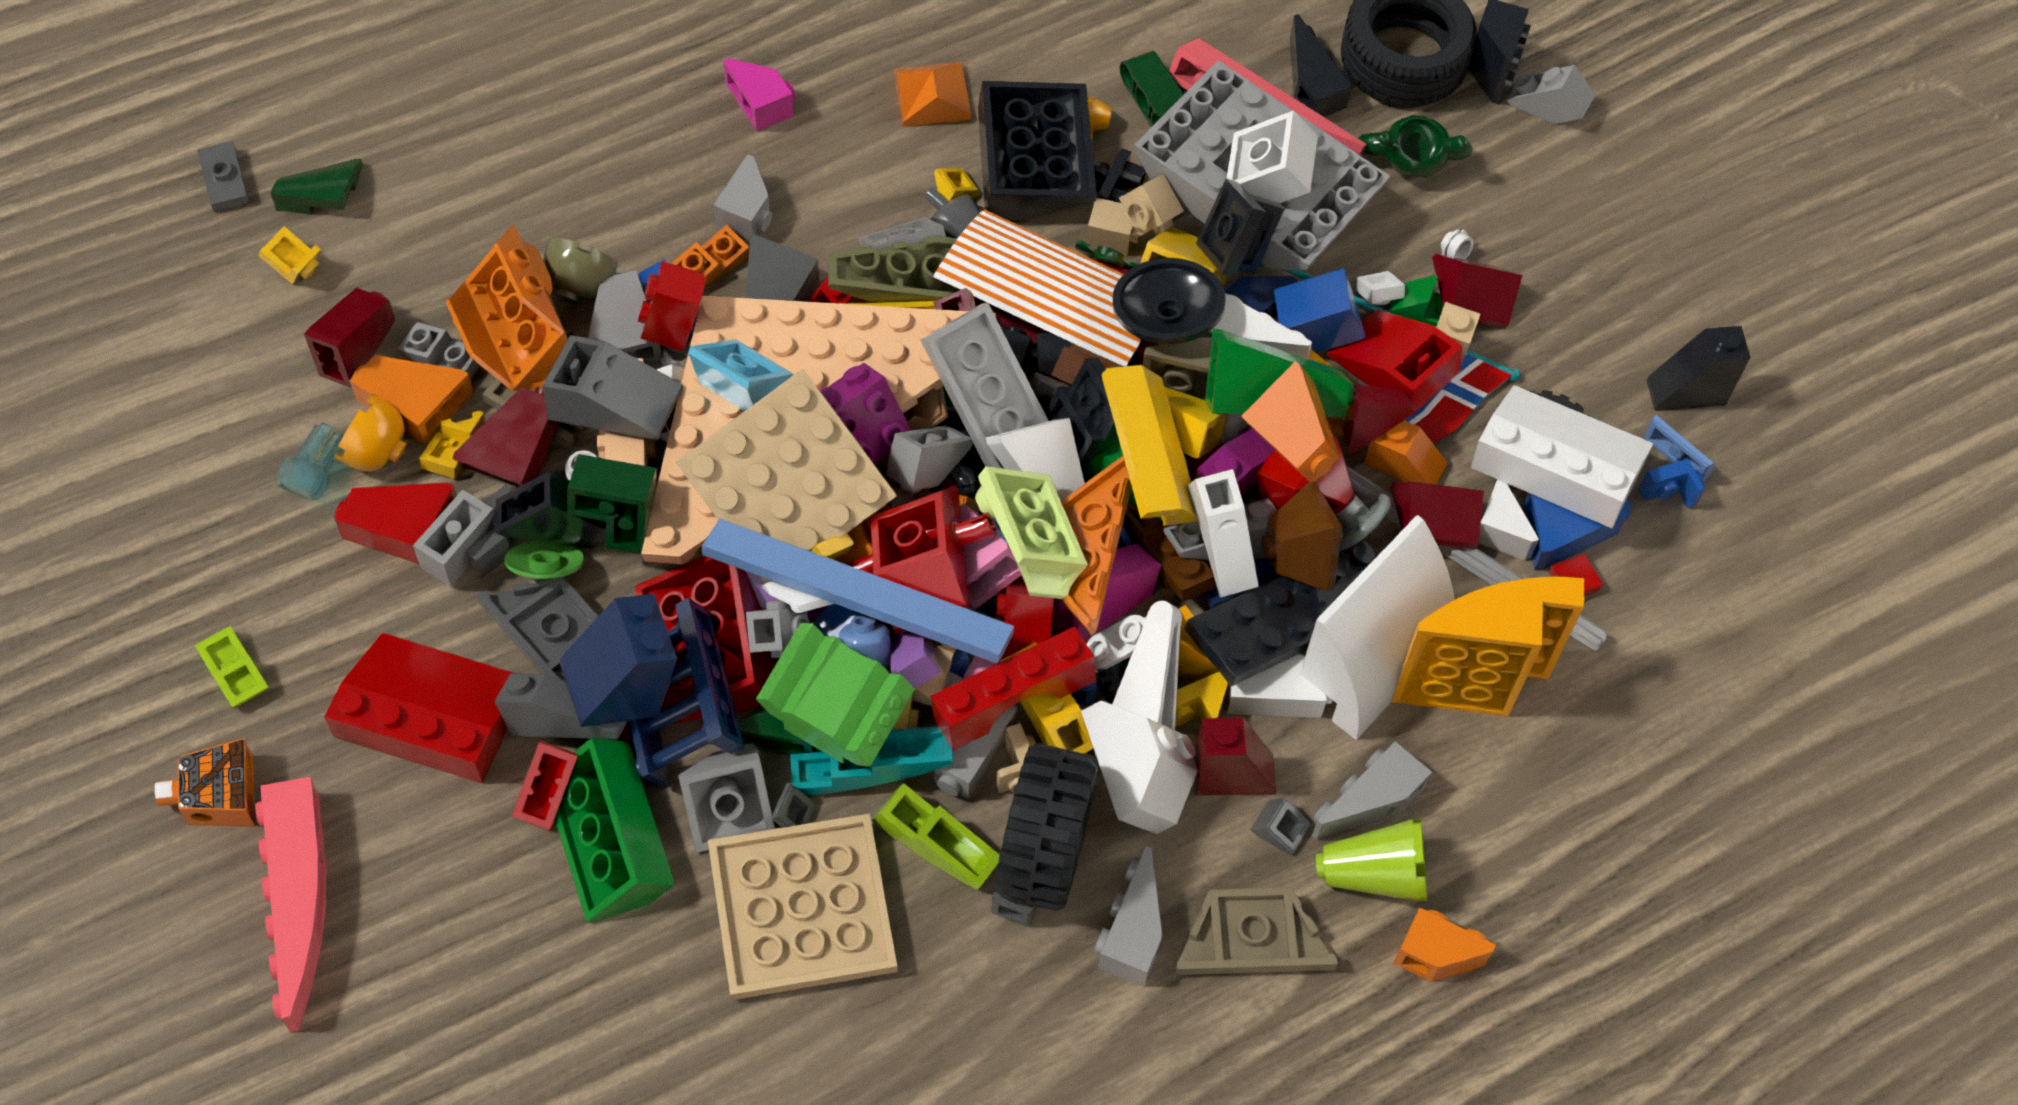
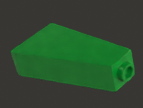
(1245, 369)

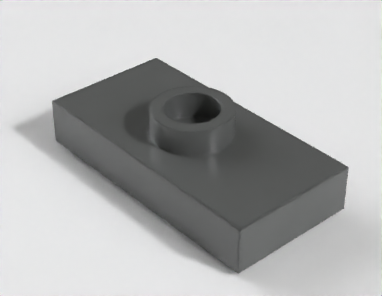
(223, 176)

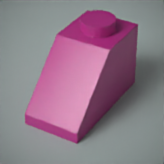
(759, 92)

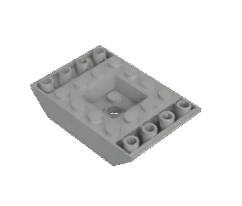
(1194, 154)

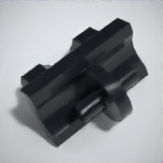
(1122, 173)

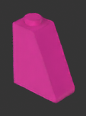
(1129, 584)

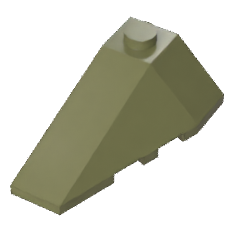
(893, 272)

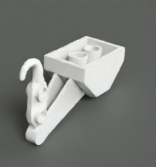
(1135, 738)

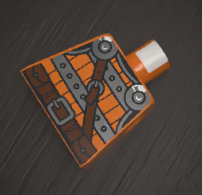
(213, 786)

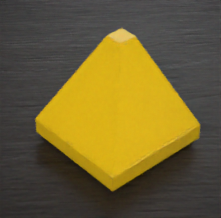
(954, 183)

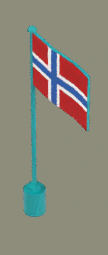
(1460, 396)

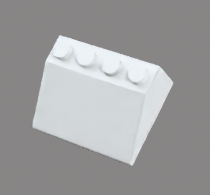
(1561, 455)

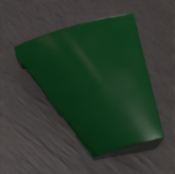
(317, 188)

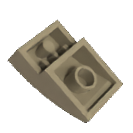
(1181, 365)

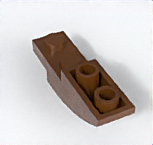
(1184, 575)

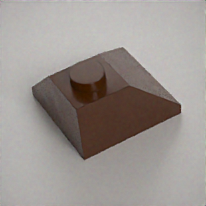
(1304, 539)

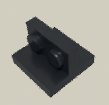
(1238, 229)

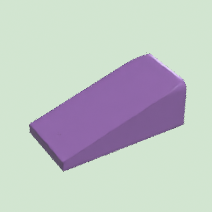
(913, 658)

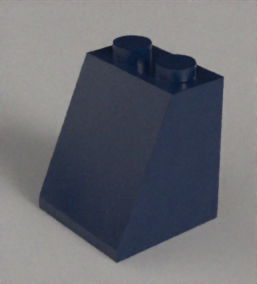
(620, 663)

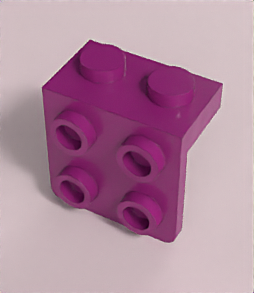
(867, 409)

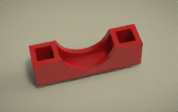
(974, 704)

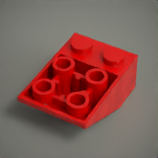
(1401, 356)

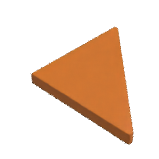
(1097, 520)

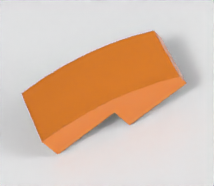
(716, 256)

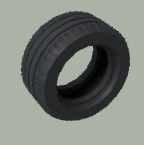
(1407, 78)

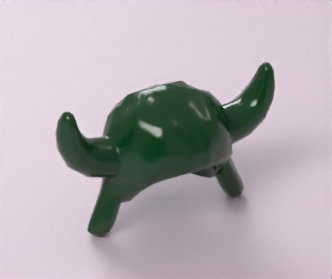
(1417, 146)

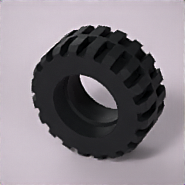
(1046, 826)

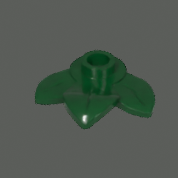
(1104, 255)

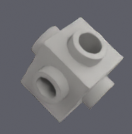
(773, 627)

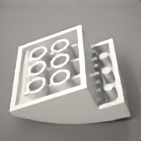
(1370, 626)

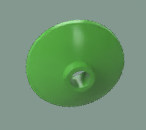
(543, 560)

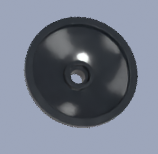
(1169, 301)

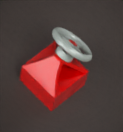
(1281, 482)

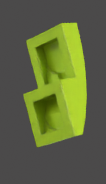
(231, 667)

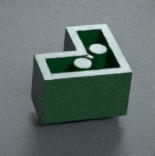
(614, 494)

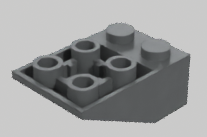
(608, 390)

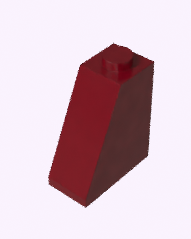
(349, 334)
(512, 440)
(1232, 759)

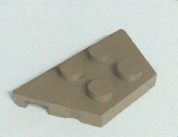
(1252, 934)

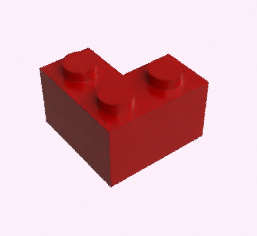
(673, 305)
(1027, 614)

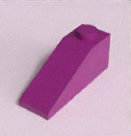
(1243, 455)

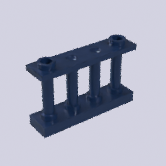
(710, 695)

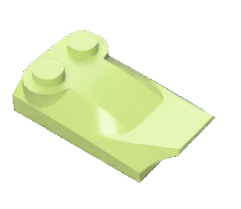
(1033, 528)

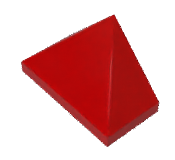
(544, 785)

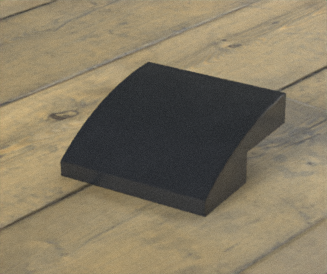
(1088, 411)

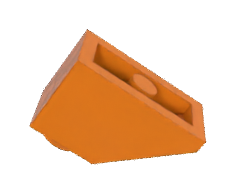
(1406, 455)

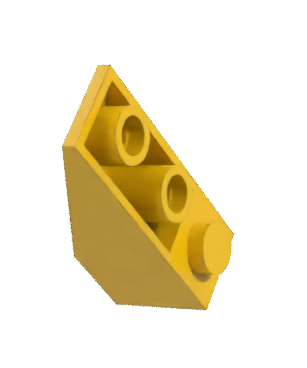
(1057, 720)

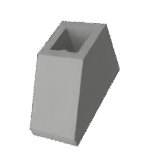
(1553, 94)

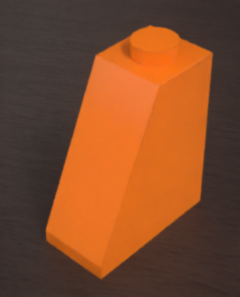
(417, 390)
(1295, 423)

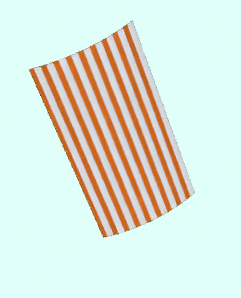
(1039, 284)

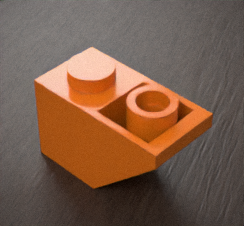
(1440, 948)

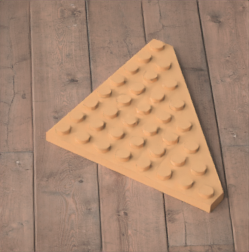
(797, 336)

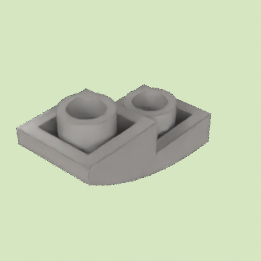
(435, 347)

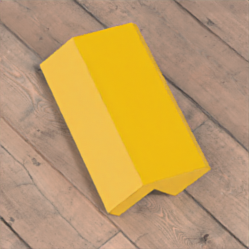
(1149, 444)

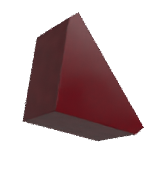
(1374, 413)

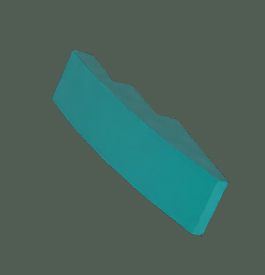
(902, 756)

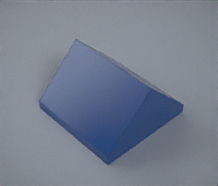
(1321, 310)

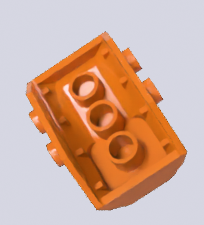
(509, 314)

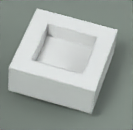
(1380, 288)

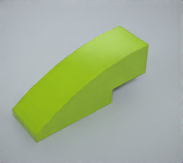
(937, 837)

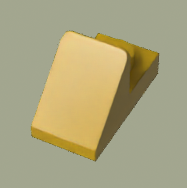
(1201, 698)

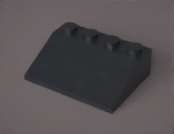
(1035, 148)

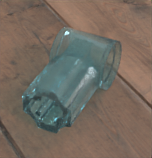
(308, 470)

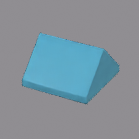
(736, 371)

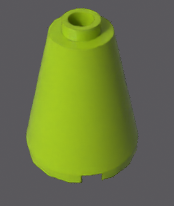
(1378, 862)

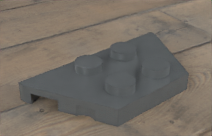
(541, 620)

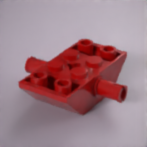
(925, 546)

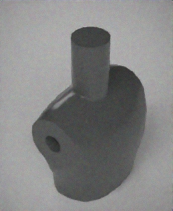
(952, 214)

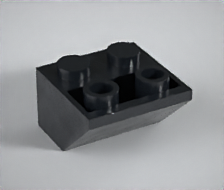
(1498, 48)

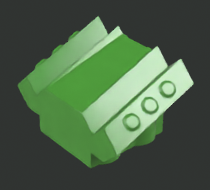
(834, 696)

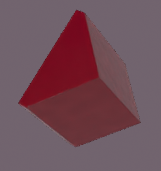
(1478, 288)
(1448, 511)

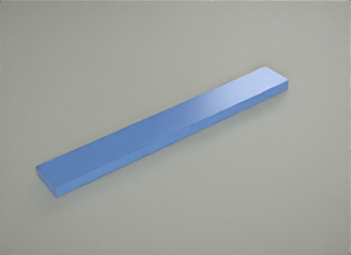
(858, 590)

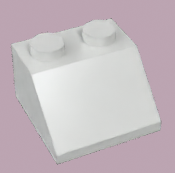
(1274, 158)

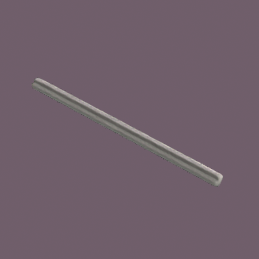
(1477, 562)

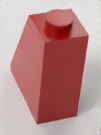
(392, 516)

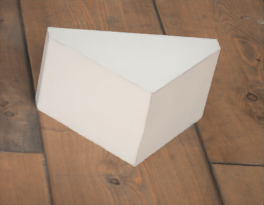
(1506, 526)

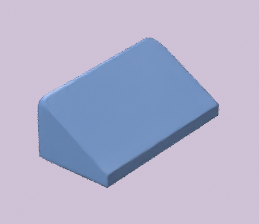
(1676, 447)

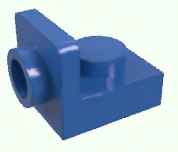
(1670, 480)

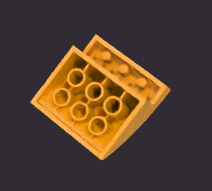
(1488, 643)

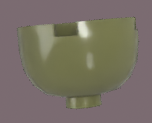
(576, 270)

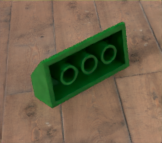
(611, 833)

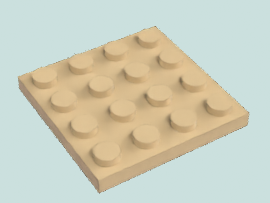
(788, 469)
(801, 906)

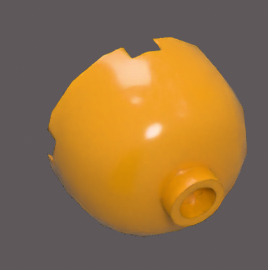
(373, 437)

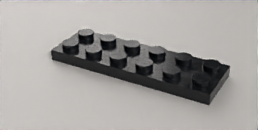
(1270, 620)

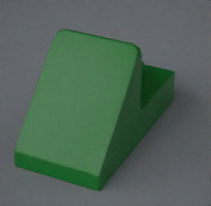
(1420, 301)

